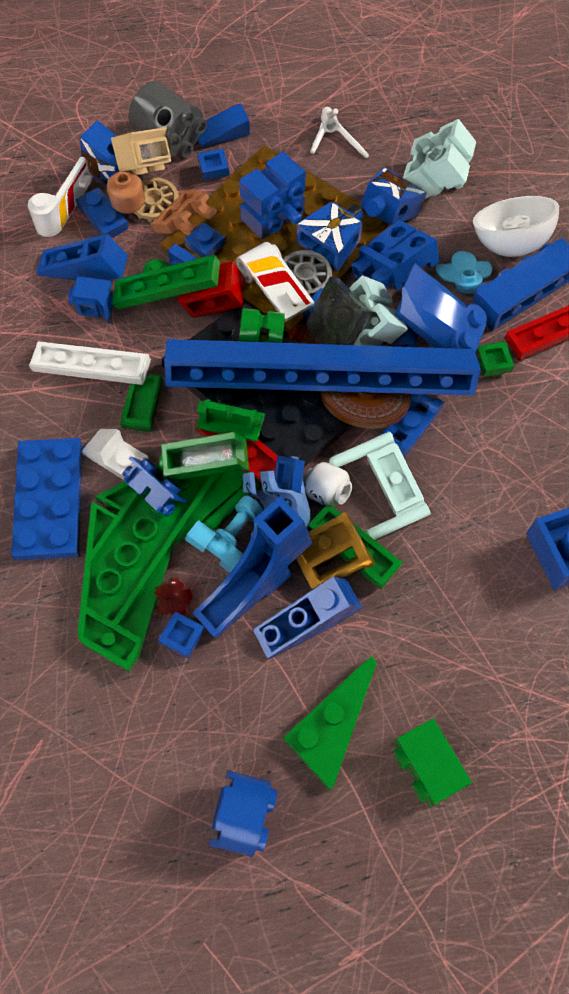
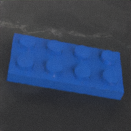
(47, 499)

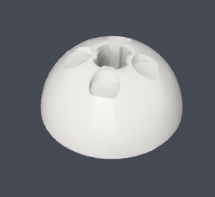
(517, 224)

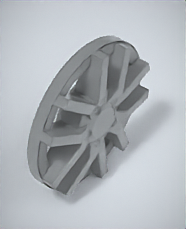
(307, 272)

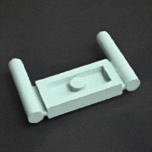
(394, 480)

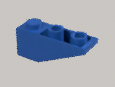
(308, 617)

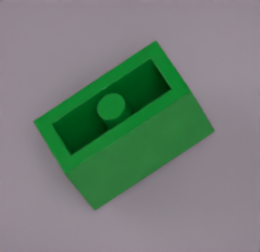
(430, 763)

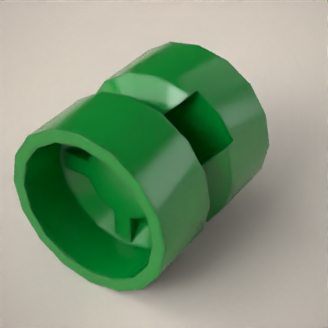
(253, 321)

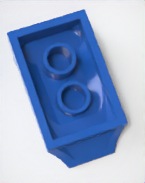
(438, 313)

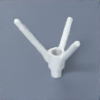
(331, 124)

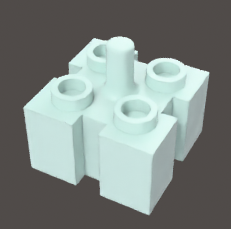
(441, 159)
(382, 323)

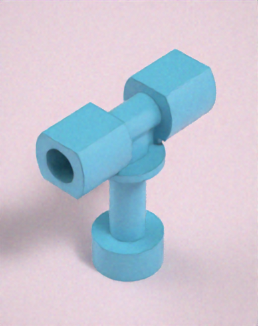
(223, 542)

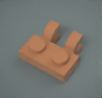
(178, 212)

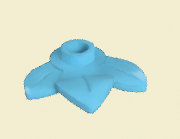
(464, 271)

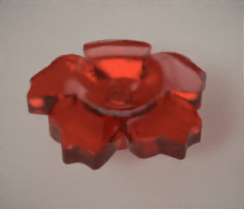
(173, 597)

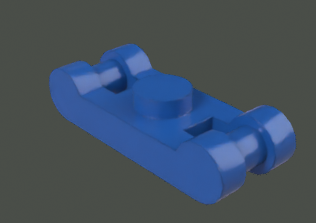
(415, 422)

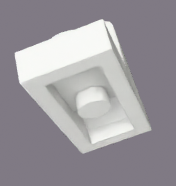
(111, 451)

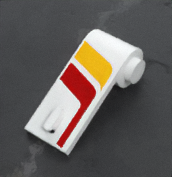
(51, 211)
(275, 279)

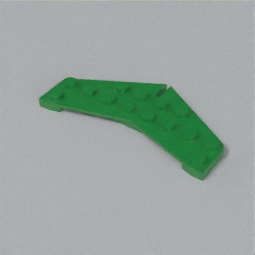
(130, 558)

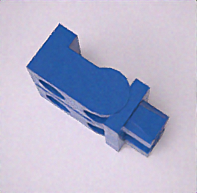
(393, 253)

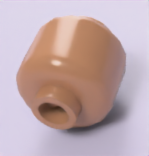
(125, 192)

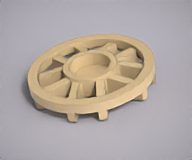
(156, 198)

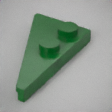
(327, 729)

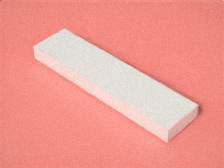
(90, 362)

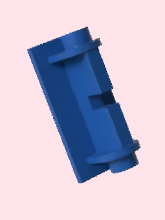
(145, 476)

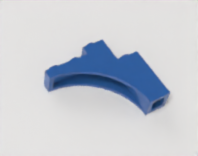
(275, 543)

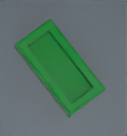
(142, 404)

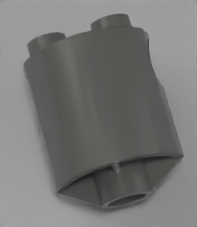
(161, 107)

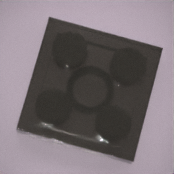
(337, 315)

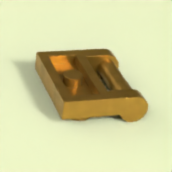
(330, 541)

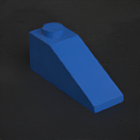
(91, 258)

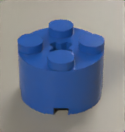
(242, 814)

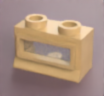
(142, 150)

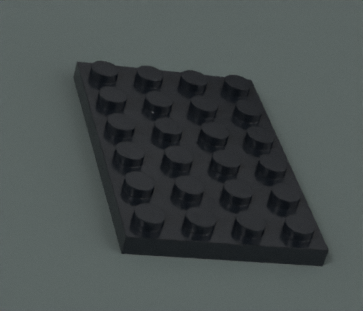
(294, 419)

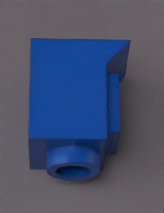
(92, 297)

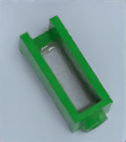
(204, 456)

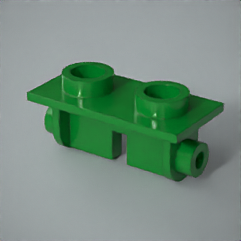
(227, 419)

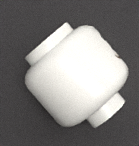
(327, 484)

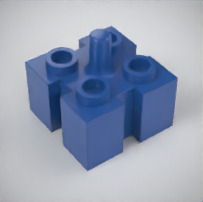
(273, 195)

